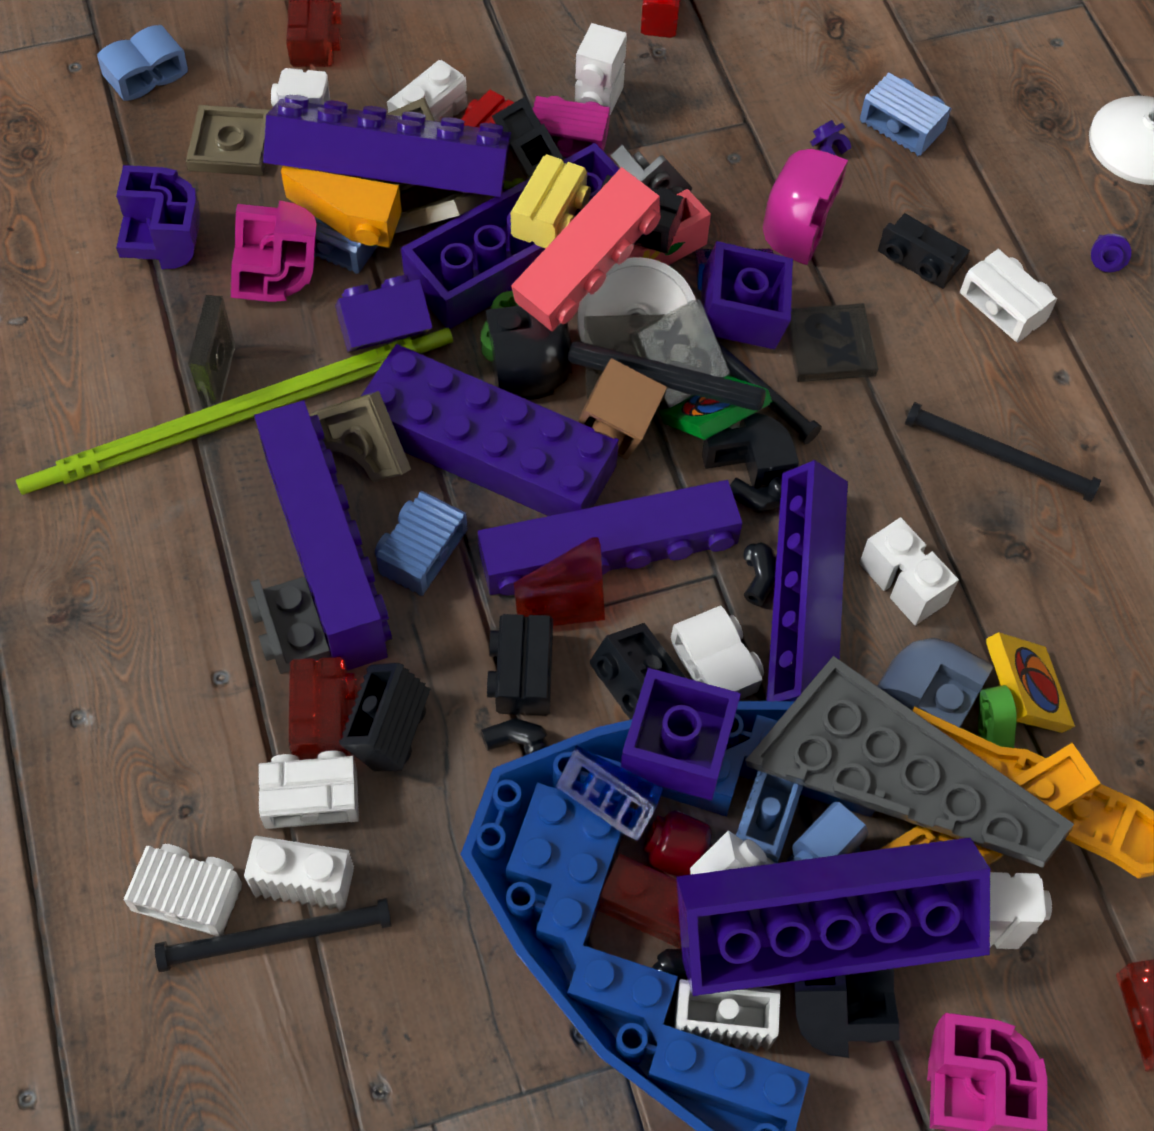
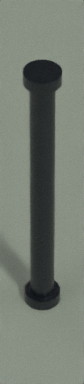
(806, 429)
(1003, 452)
(271, 935)

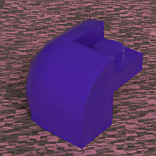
(158, 216)

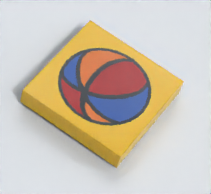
(1032, 682)

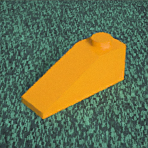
(350, 205)

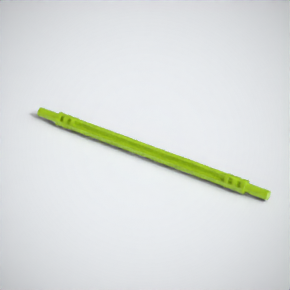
(224, 414)

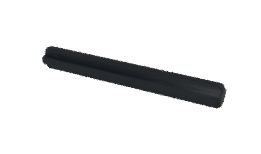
(672, 376)

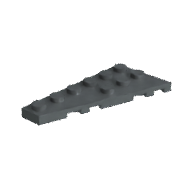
(879, 754)

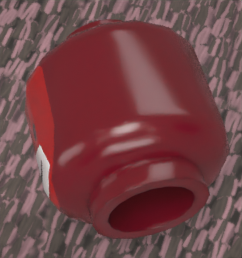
(677, 842)

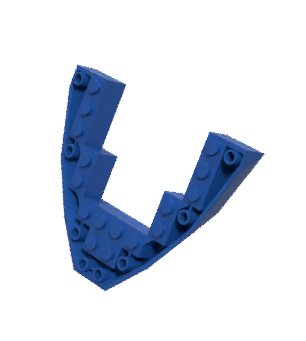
(543, 875)

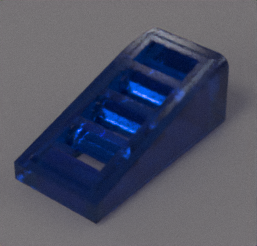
(616, 813)

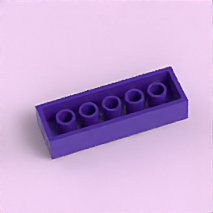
(387, 145)
(476, 254)
(493, 435)
(324, 535)
(834, 916)

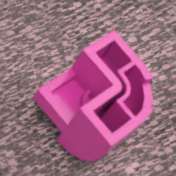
(801, 202)
(272, 251)
(985, 1077)

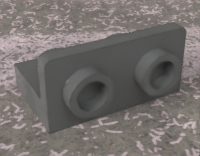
(654, 175)
(289, 622)

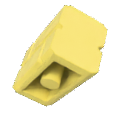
(549, 201)

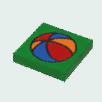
(706, 416)

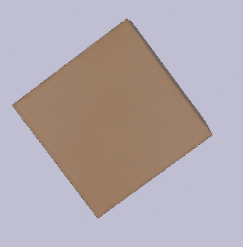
(622, 405)

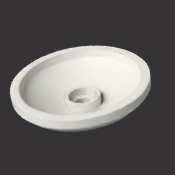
(1125, 138)
(636, 288)

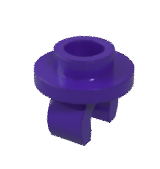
(828, 135)
(1111, 252)

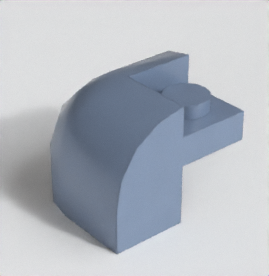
(936, 678)

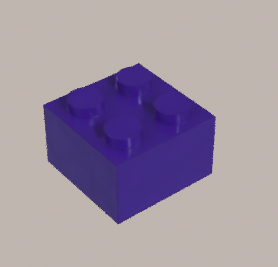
(747, 294)
(382, 314)
(680, 733)

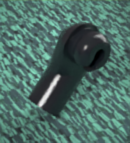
(757, 499)
(517, 731)

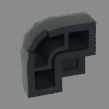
(527, 354)
(847, 1010)

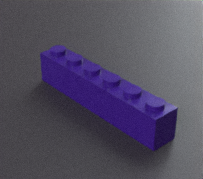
(628, 530)
(807, 578)

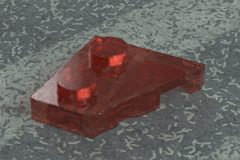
(565, 587)

